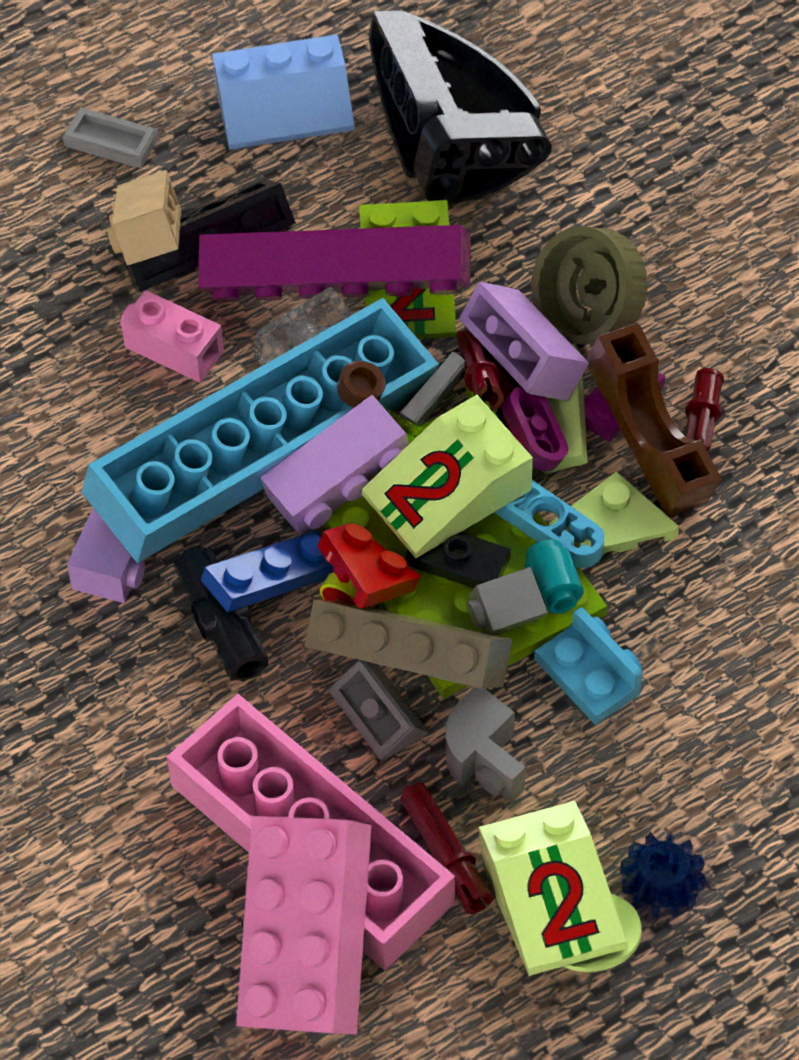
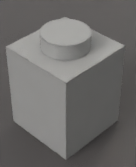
(506, 603)

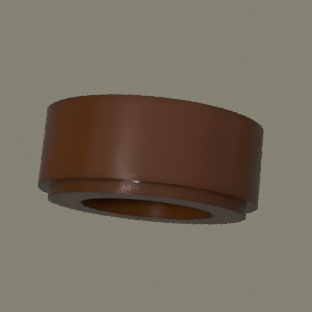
(359, 381)

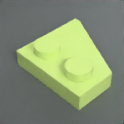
(623, 515)

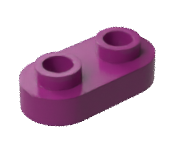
(535, 428)

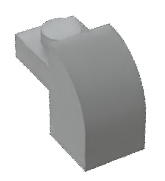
(474, 744)

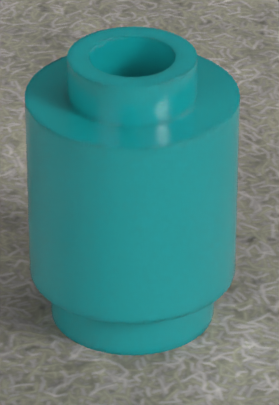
(554, 575)

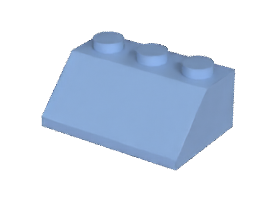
(283, 91)

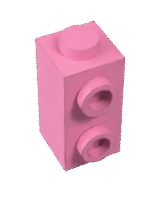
(172, 335)

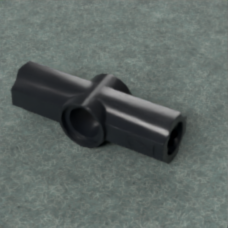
(228, 631)

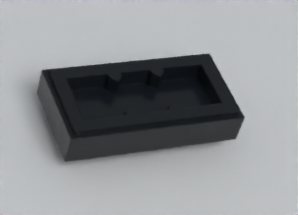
(463, 560)

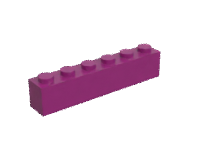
(340, 259)

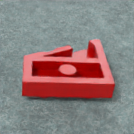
(370, 567)

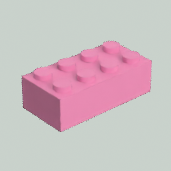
(304, 924)

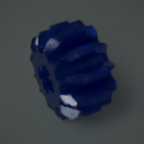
(662, 874)

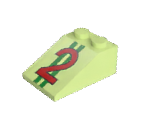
(450, 477)
(551, 888)

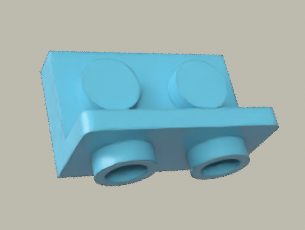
(591, 667)

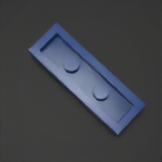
(267, 572)

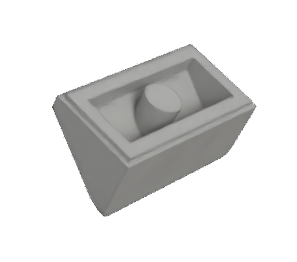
(377, 709)

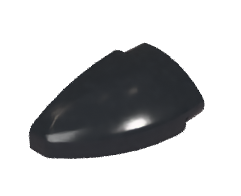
(453, 110)

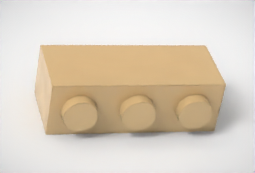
(145, 218)

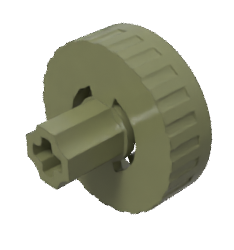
(610, 284)

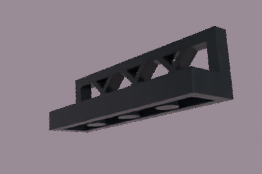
(248, 210)

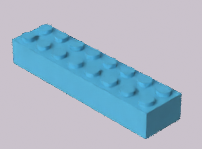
(223, 444)

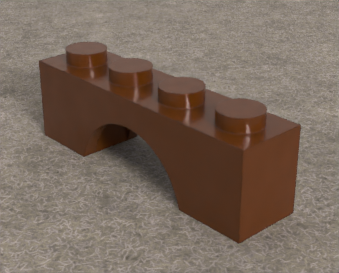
(672, 463)

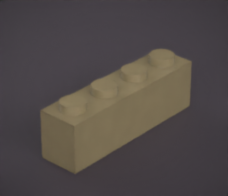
(408, 643)

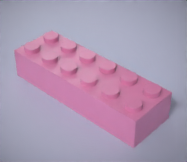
(250, 768)

